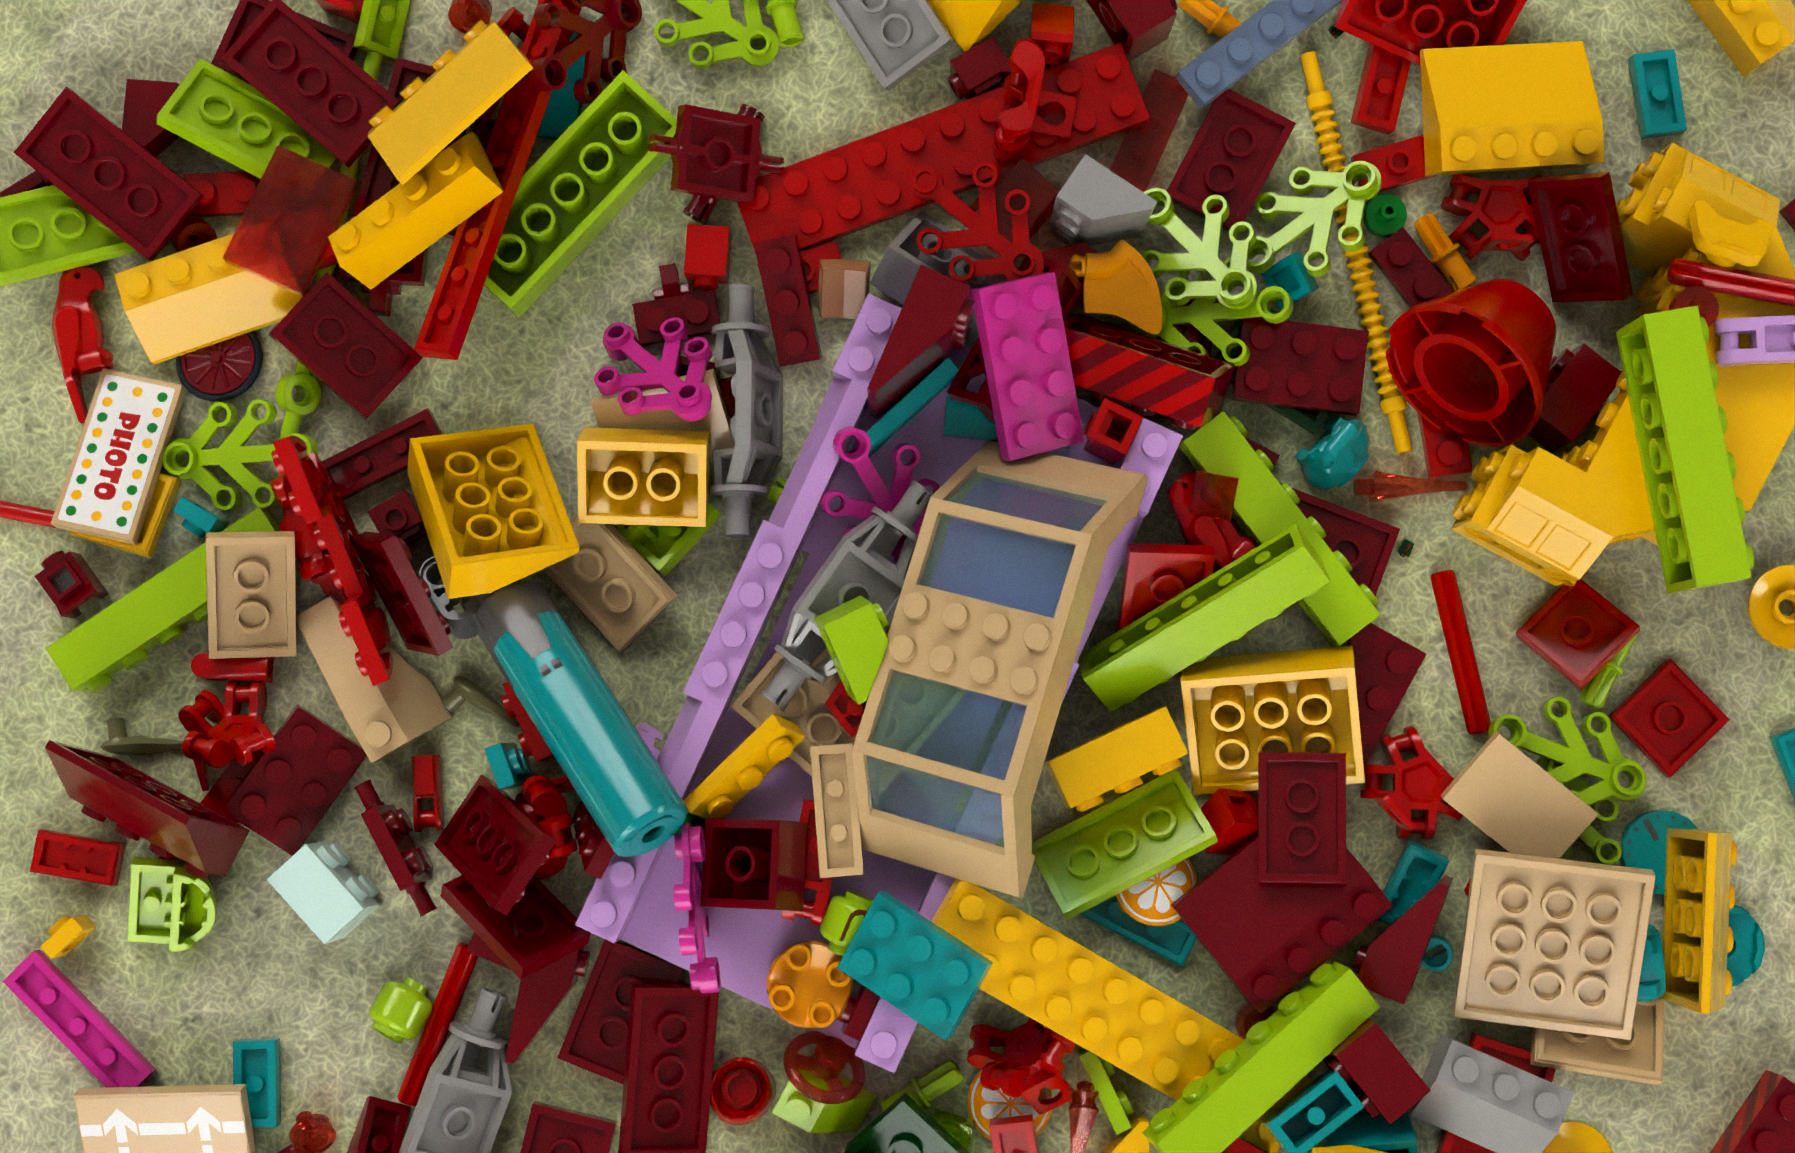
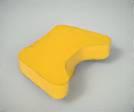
(1726, 240)

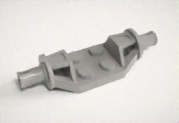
(758, 411)
(853, 569)
(460, 1101)

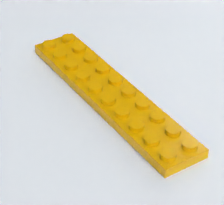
(1091, 998)

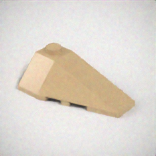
(379, 715)

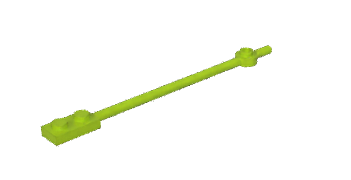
(380, 36)

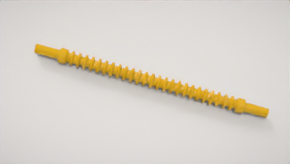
(1393, 403)

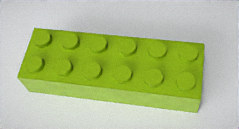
(577, 190)
(1684, 450)

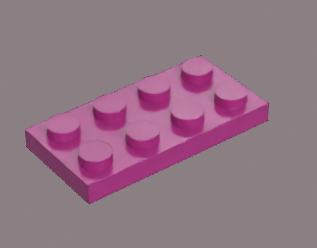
(1027, 366)

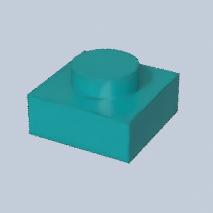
(1292, 277)
(198, 518)

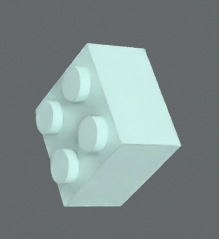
(325, 890)

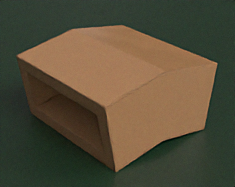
(842, 287)

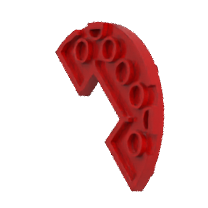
(333, 532)

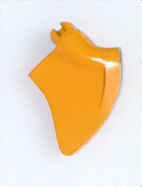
(1120, 286)

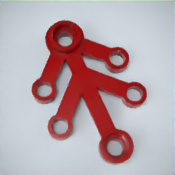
(981, 229)

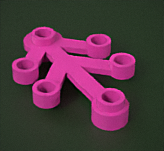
(687, 399)
(872, 481)
(687, 896)

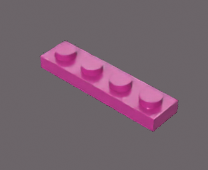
(78, 1023)

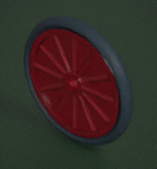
(221, 369)

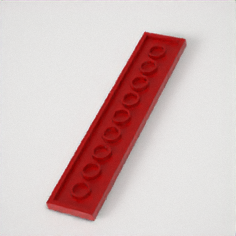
(870, 176)

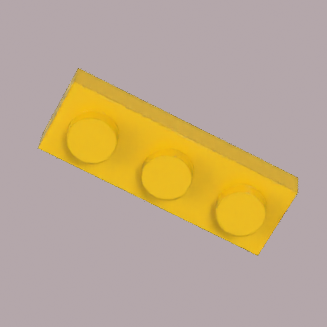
(744, 768)

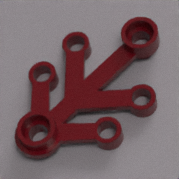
(618, 18)

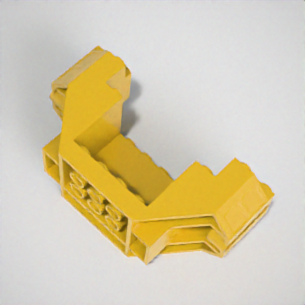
(1567, 508)

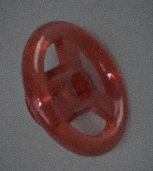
(826, 1063)

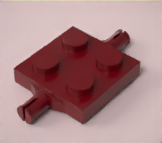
(715, 154)
(391, 834)

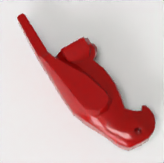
(79, 332)
(1204, 529)
(311, 557)

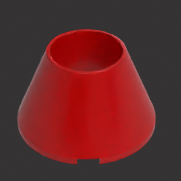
(1476, 360)

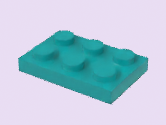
(914, 965)

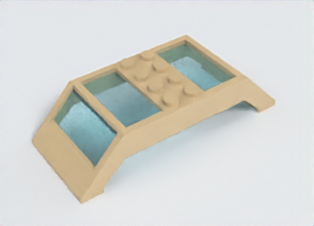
(984, 661)

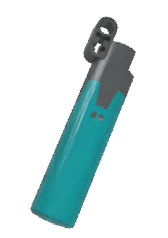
(570, 709)

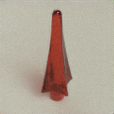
(1389, 486)
(1081, 1114)

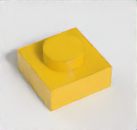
(67, 935)

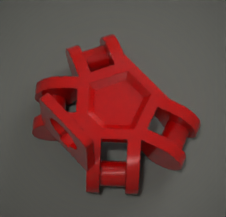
(1024, 83)
(1499, 209)
(234, 734)
(1415, 786)
(548, 807)
(1027, 1064)

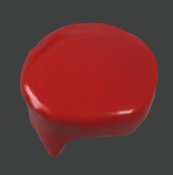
(741, 1091)

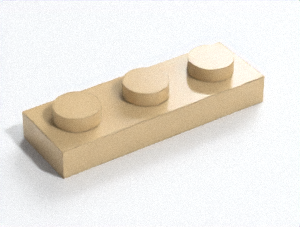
(836, 811)

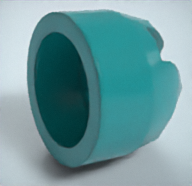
(1440, 960)

